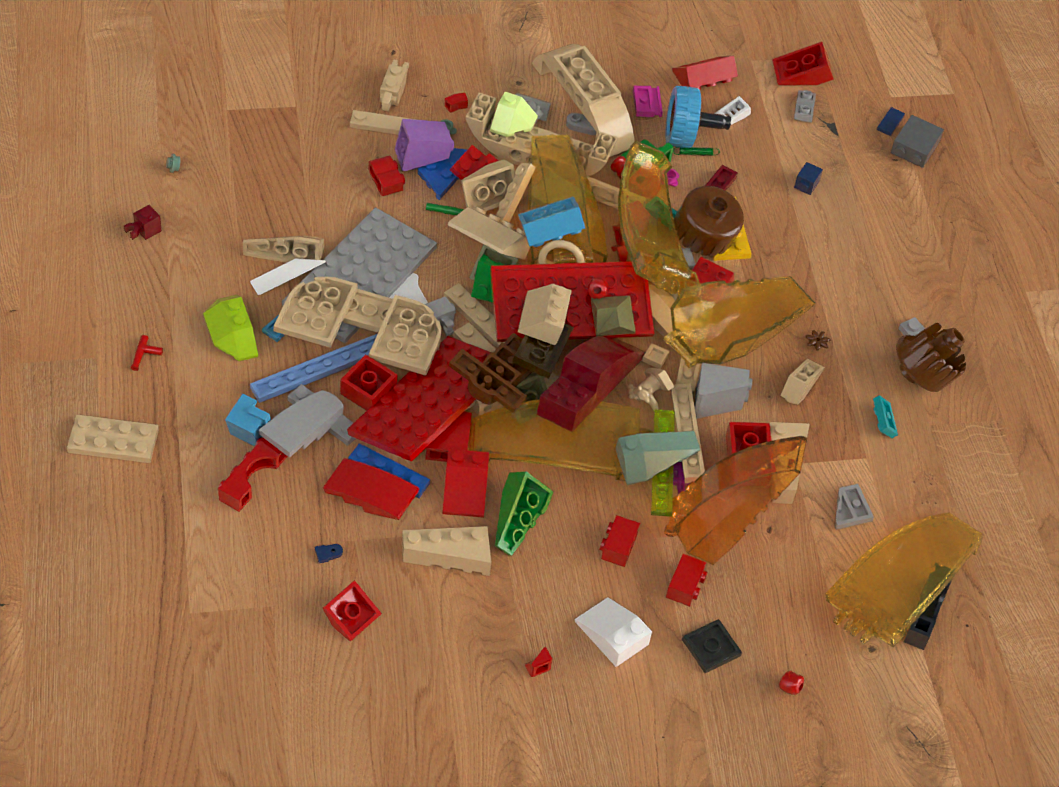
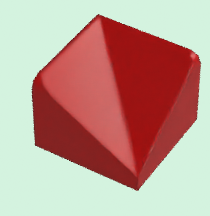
(541, 663)

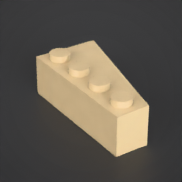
(786, 430)
(449, 547)

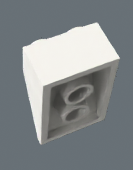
(614, 630)

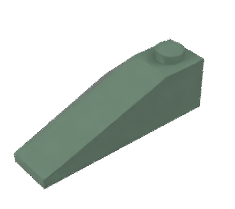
(650, 453)

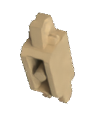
(393, 85)

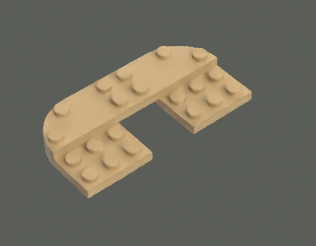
(405, 327)

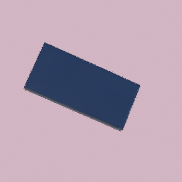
(890, 121)

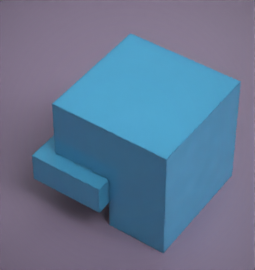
(246, 420)

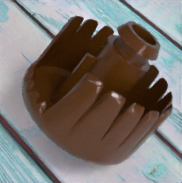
(709, 220)
(932, 357)

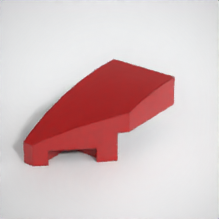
(620, 247)

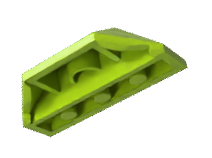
(231, 328)

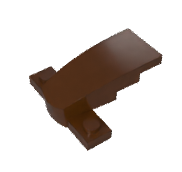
(496, 376)

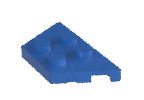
(439, 175)

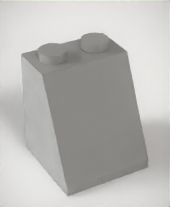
(721, 390)

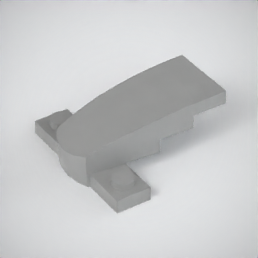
(307, 421)

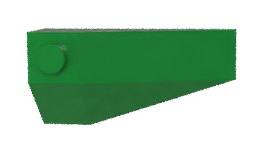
(521, 504)

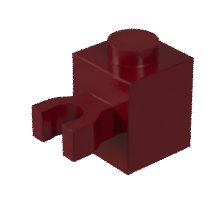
(146, 223)

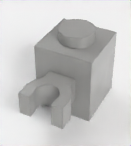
(444, 312)

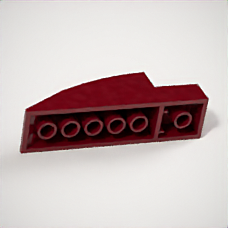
(587, 379)

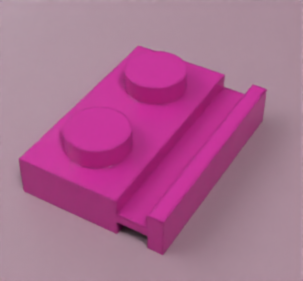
(647, 101)

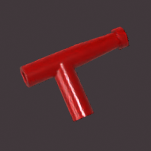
(144, 348)

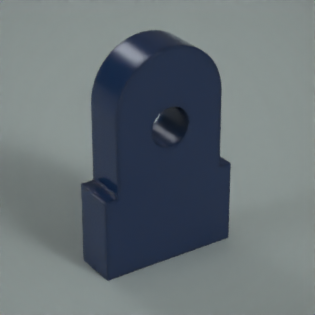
(325, 553)

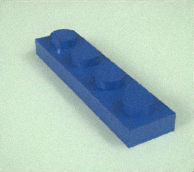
(375, 459)

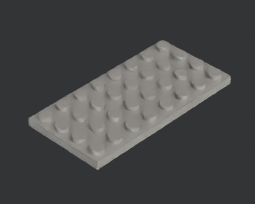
(376, 257)

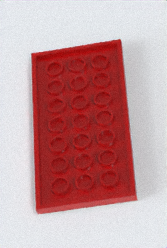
(513, 282)
(419, 405)

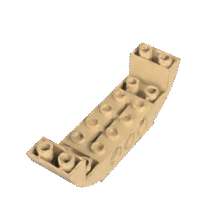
(590, 91)
(517, 147)

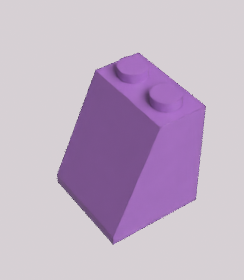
(422, 143)

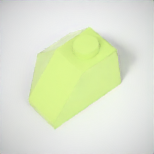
(512, 116)

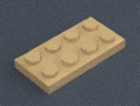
(113, 438)

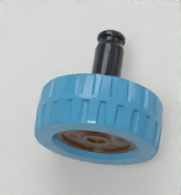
(685, 117)

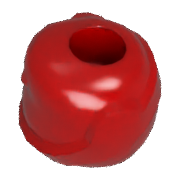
(597, 293)
(791, 683)

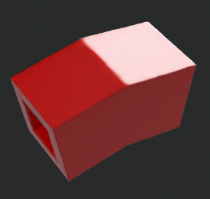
(456, 102)

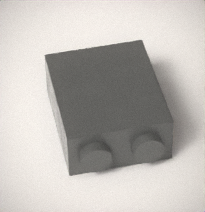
(917, 141)

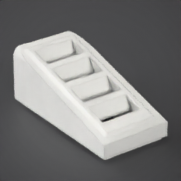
(745, 110)

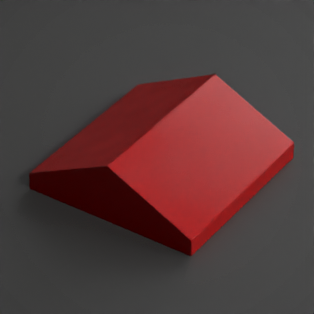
(351, 611)

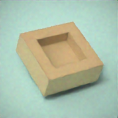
(655, 356)

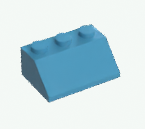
(552, 221)

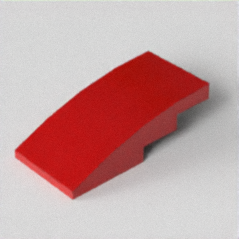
(371, 489)

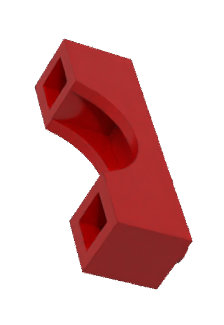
(236, 489)

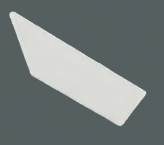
(283, 274)

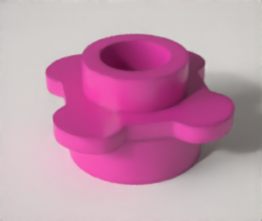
(672, 176)

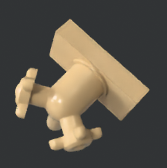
(655, 380)

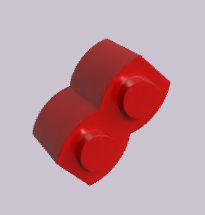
(386, 175)

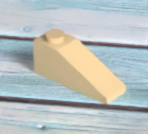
(801, 381)

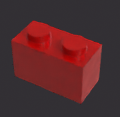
(619, 541)
(686, 580)

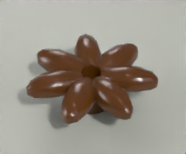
(818, 340)

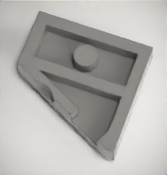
(851, 507)

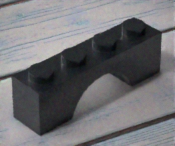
(923, 626)

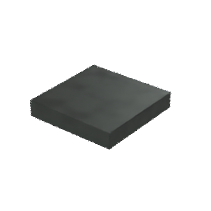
(711, 646)

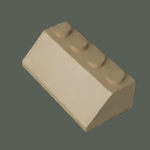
(491, 232)

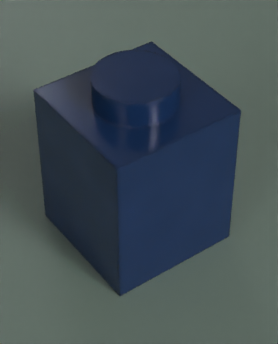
(808, 178)

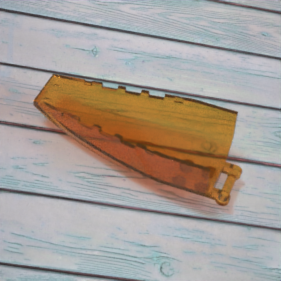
(730, 494)

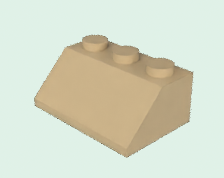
(545, 313)

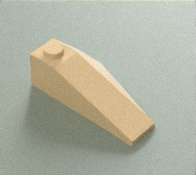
(285, 248)
(661, 313)

